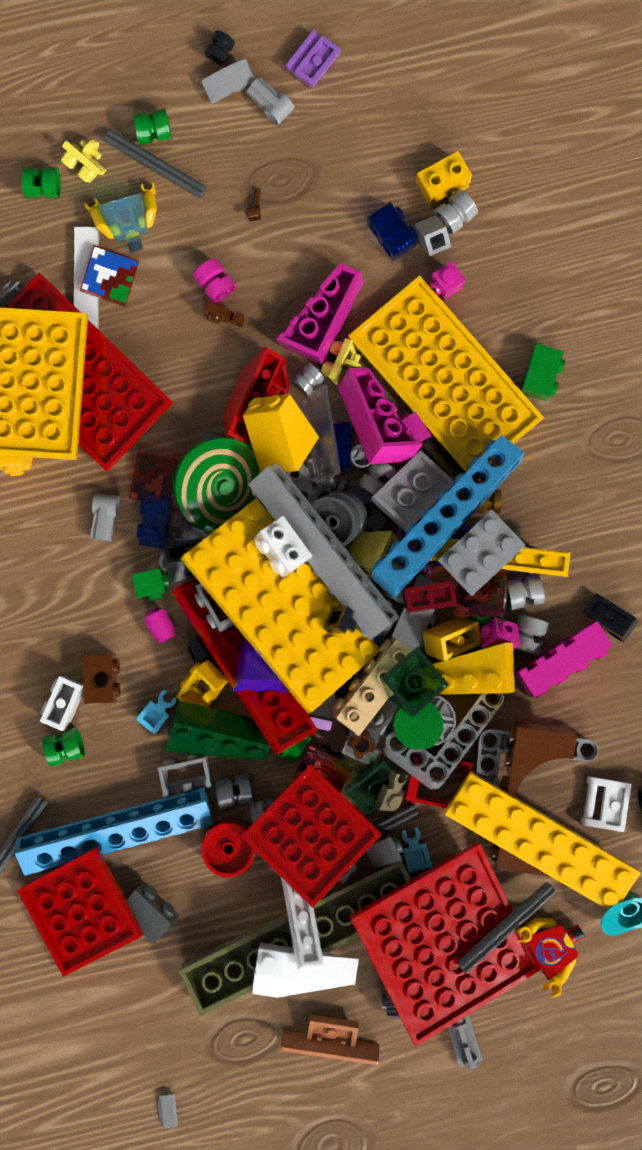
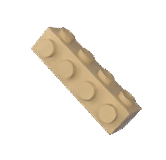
(367, 693)

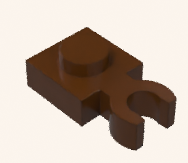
(217, 314)

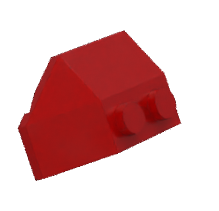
(259, 378)

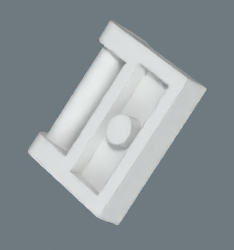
(613, 806)

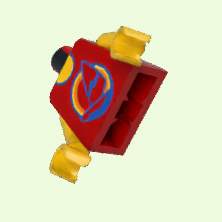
(552, 949)

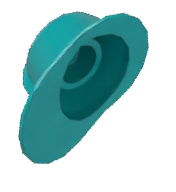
(623, 915)

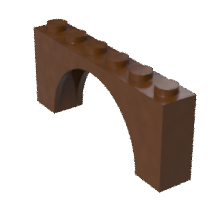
(530, 748)

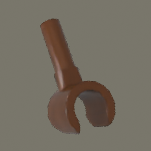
(254, 212)

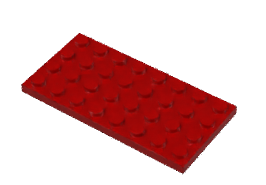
(116, 394)

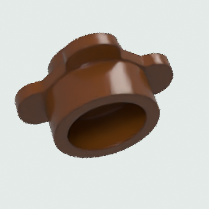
(360, 751)

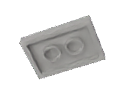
(412, 490)
(481, 552)

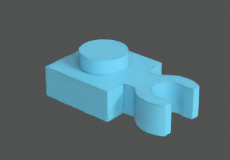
(154, 714)
(416, 853)

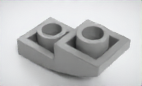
(228, 80)

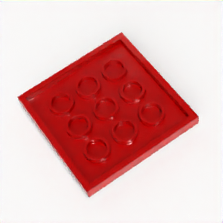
(311, 835)
(80, 912)

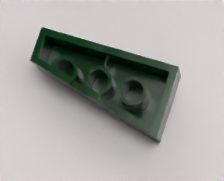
(214, 733)

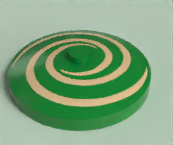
(214, 482)

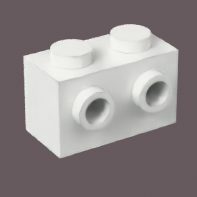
(282, 547)
(62, 703)

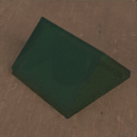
(413, 682)
(368, 783)

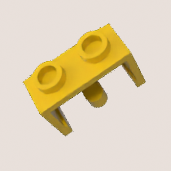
(208, 673)

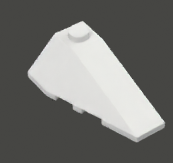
(278, 974)

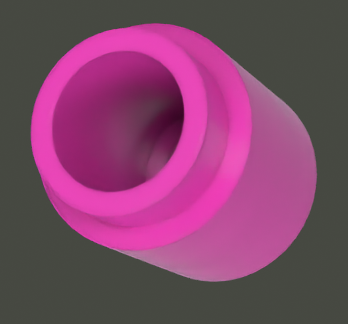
(159, 625)

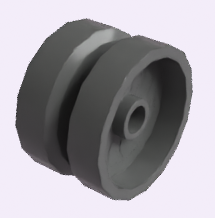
(343, 515)

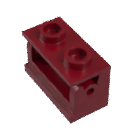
(429, 597)

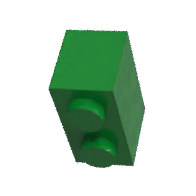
(542, 372)

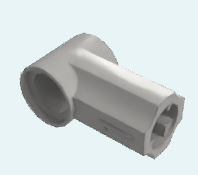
(274, 105)
(105, 509)

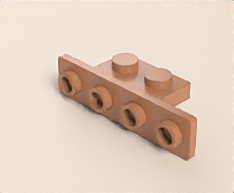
(331, 1039)

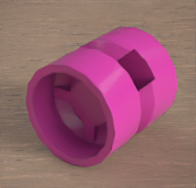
(212, 277)

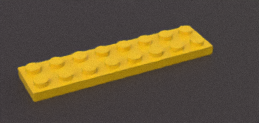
(541, 841)

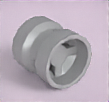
(310, 378)
(358, 454)

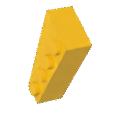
(480, 671)

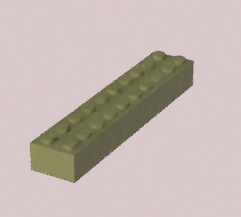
(230, 967)

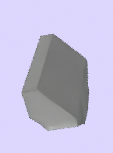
(167, 1110)

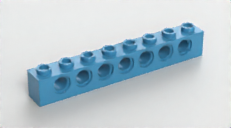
(500, 451)
(114, 830)

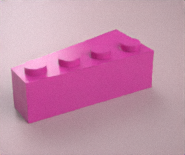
(323, 316)

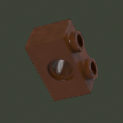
(92, 689)

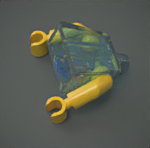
(126, 217)

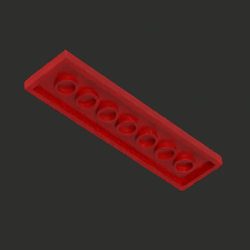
(275, 713)

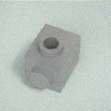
(432, 235)

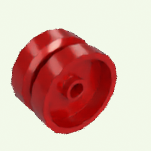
(226, 862)

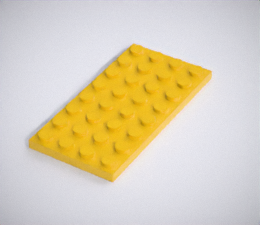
(443, 374)
(277, 613)

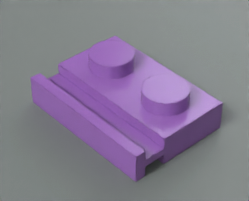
(313, 59)

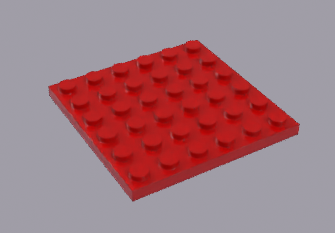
(429, 926)

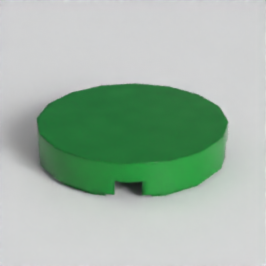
(421, 730)

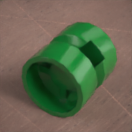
(152, 126)
(49, 181)
(71, 743)

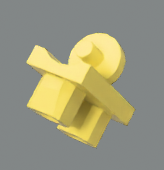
(74, 154)
(346, 359)

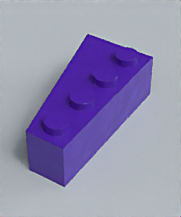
(254, 672)

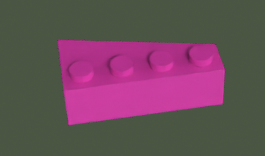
(375, 419)
(563, 659)

